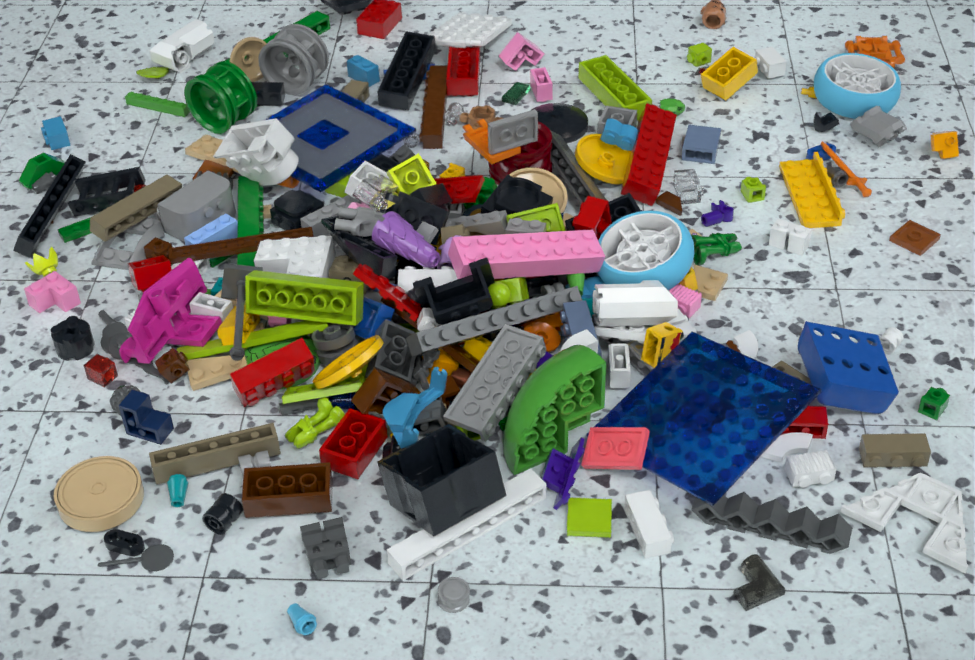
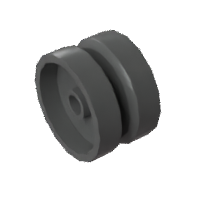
(333, 341)

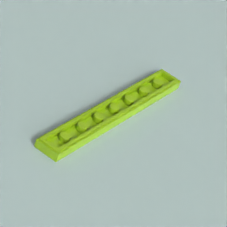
(256, 338)

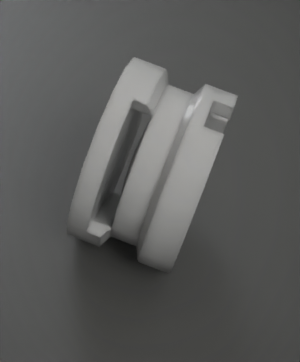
(453, 594)

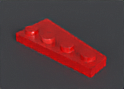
(388, 291)

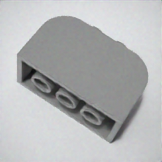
(196, 205)

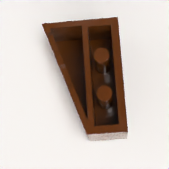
(379, 390)

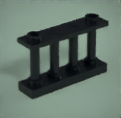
(101, 183)

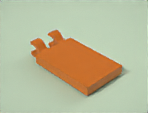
(479, 141)

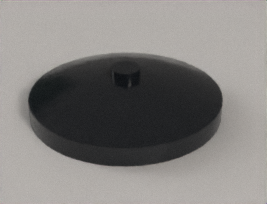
(564, 120)

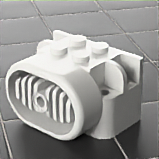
(260, 151)

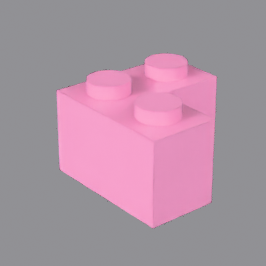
(520, 49)
(52, 291)

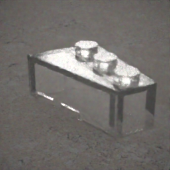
(372, 192)

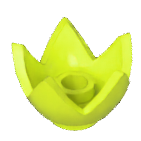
(42, 265)

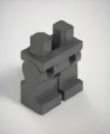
(326, 548)

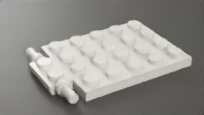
(470, 30)

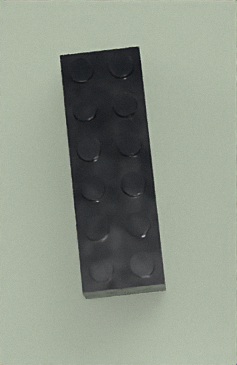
(406, 71)

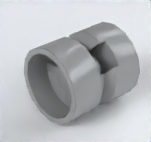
(260, 459)

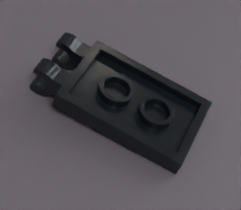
(417, 210)

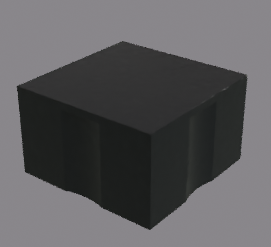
(442, 479)

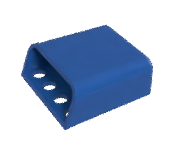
(846, 371)

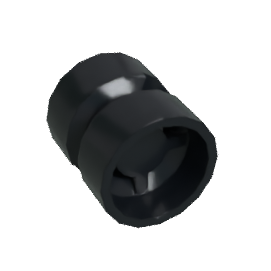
(222, 513)

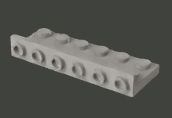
(496, 381)

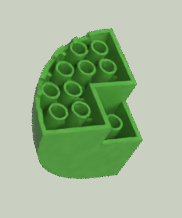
(550, 404)

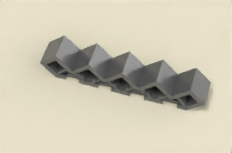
(775, 522)

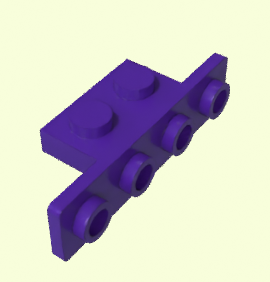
(560, 471)

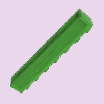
(157, 104)

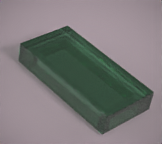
(516, 93)

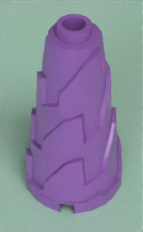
(400, 238)

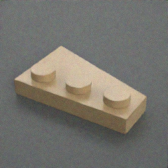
(212, 370)

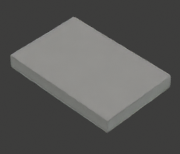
(512, 132)

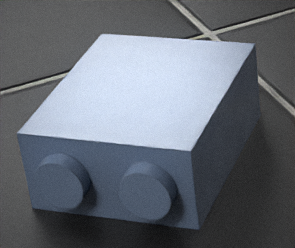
(701, 144)

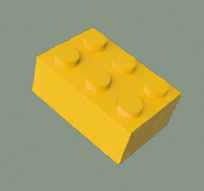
(729, 73)

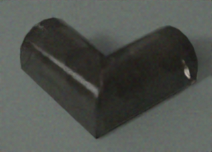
(762, 584)

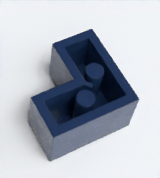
(142, 420)

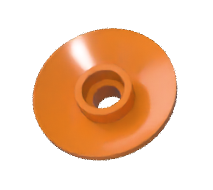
(548, 332)

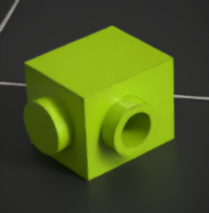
(699, 54)

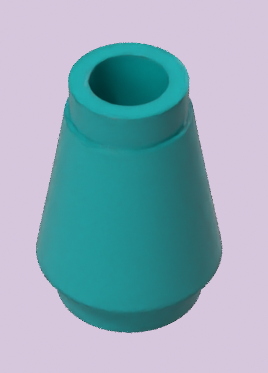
(177, 489)

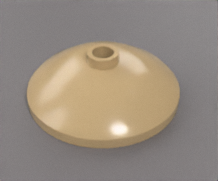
(250, 66)

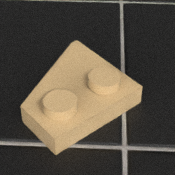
(709, 282)

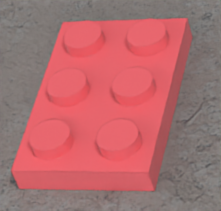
(615, 448)

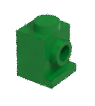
(936, 398)

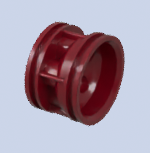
(532, 156)

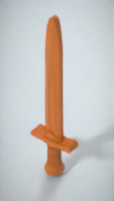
(853, 179)

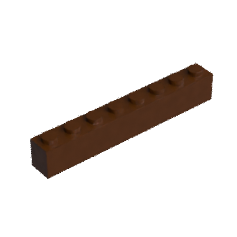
(434, 107)

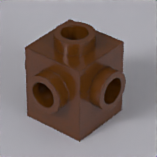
(156, 248)
(172, 365)

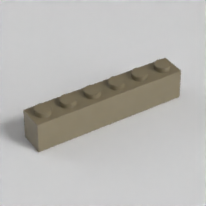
(132, 208)
(213, 452)

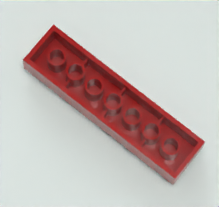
(649, 154)

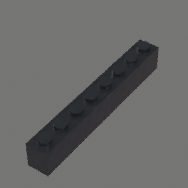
(49, 206)

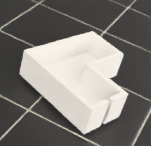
(297, 256)

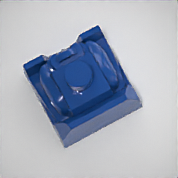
(373, 316)

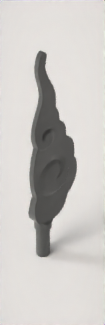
(114, 336)

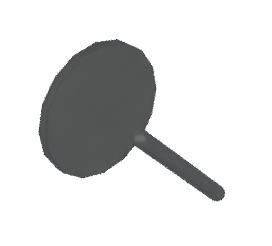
(152, 559)

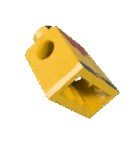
(660, 342)

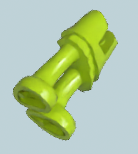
(304, 431)

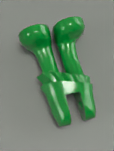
(720, 244)

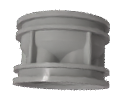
(304, 50)

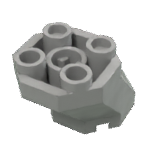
(878, 126)

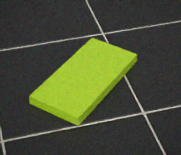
(309, 391)

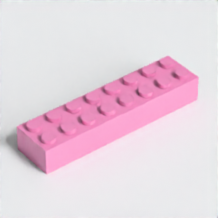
(529, 253)

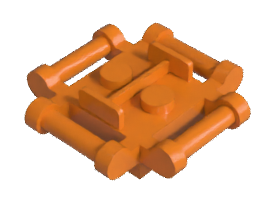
(878, 48)

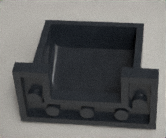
(460, 297)

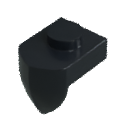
(825, 122)

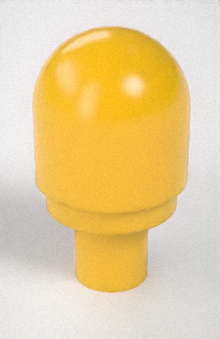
(810, 92)

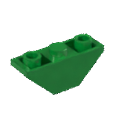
(38, 166)

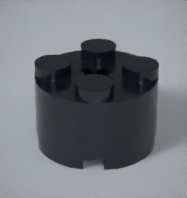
(72, 338)

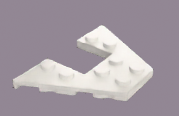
(927, 498)

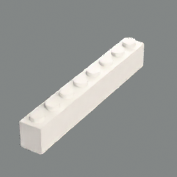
(423, 549)

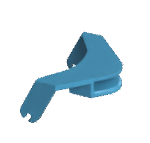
(404, 409)

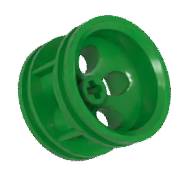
(220, 97)

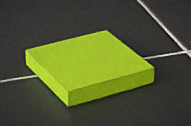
(589, 517)

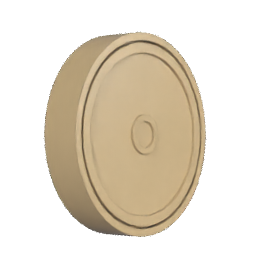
(99, 493)

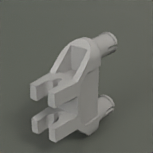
(363, 220)

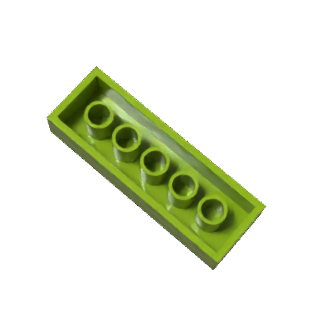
(612, 84)
(304, 297)

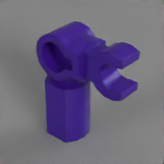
(719, 213)

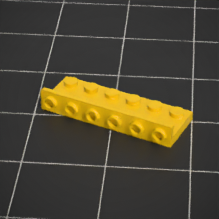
(812, 192)

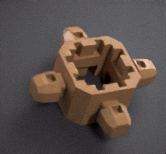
(478, 113)

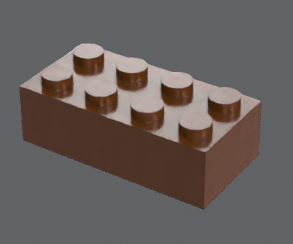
(287, 490)

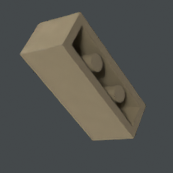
(894, 450)

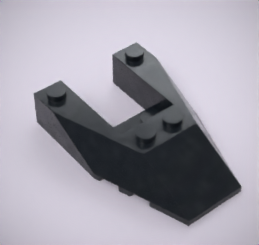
(365, 251)

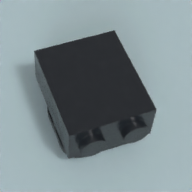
(292, 207)

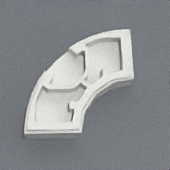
(747, 344)
(788, 444)

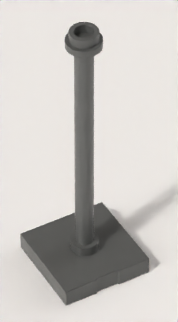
(234, 288)

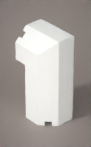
(183, 46)
(633, 304)

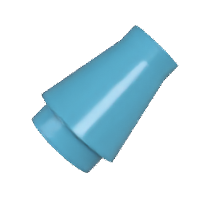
(302, 620)

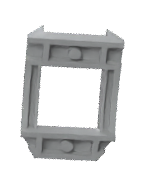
(118, 259)

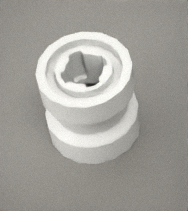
(891, 339)

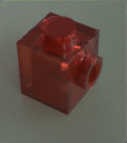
(100, 370)

